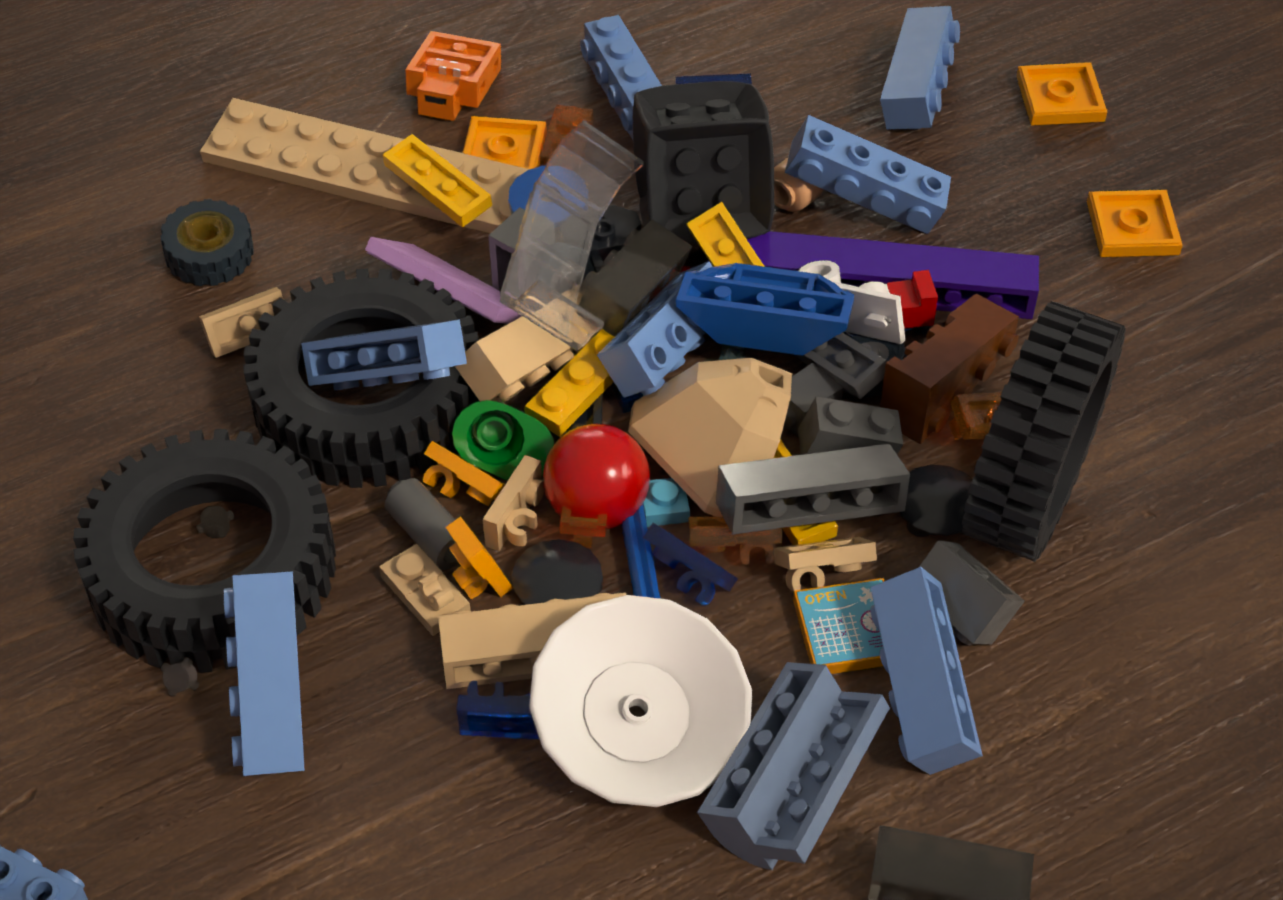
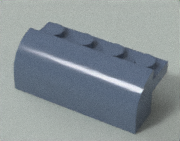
(791, 766)

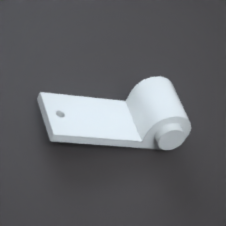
(873, 312)

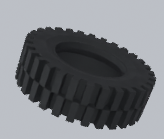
(1042, 430)
(344, 437)
(189, 619)

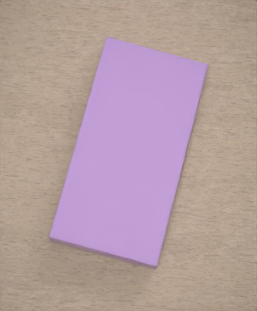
(462, 286)

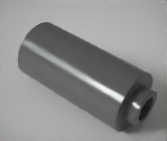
(422, 520)

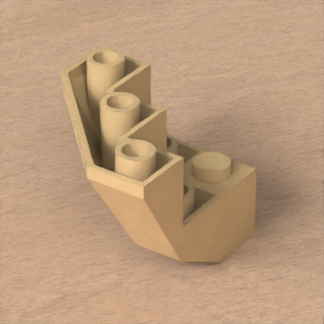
(711, 419)

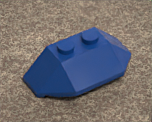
(765, 307)

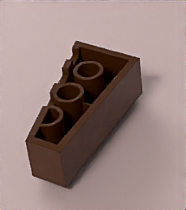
(947, 365)

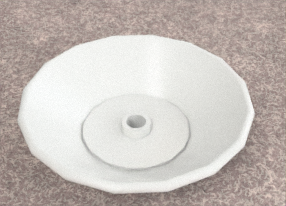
(649, 658)

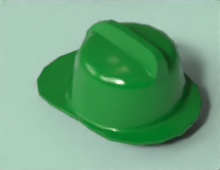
(499, 437)

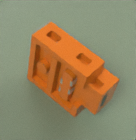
(451, 73)

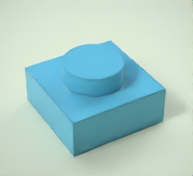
(666, 503)

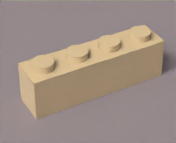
(513, 356)
(502, 641)

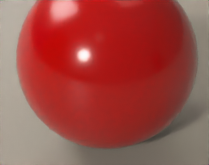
(597, 473)

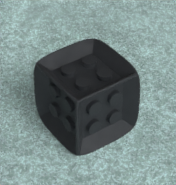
(704, 149)

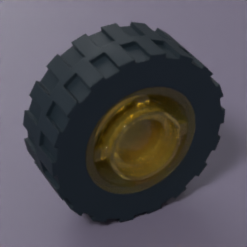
(207, 242)

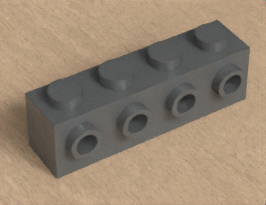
(811, 488)

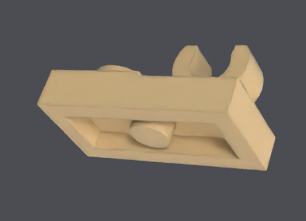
(231, 325)
(513, 506)
(841, 553)
(422, 587)

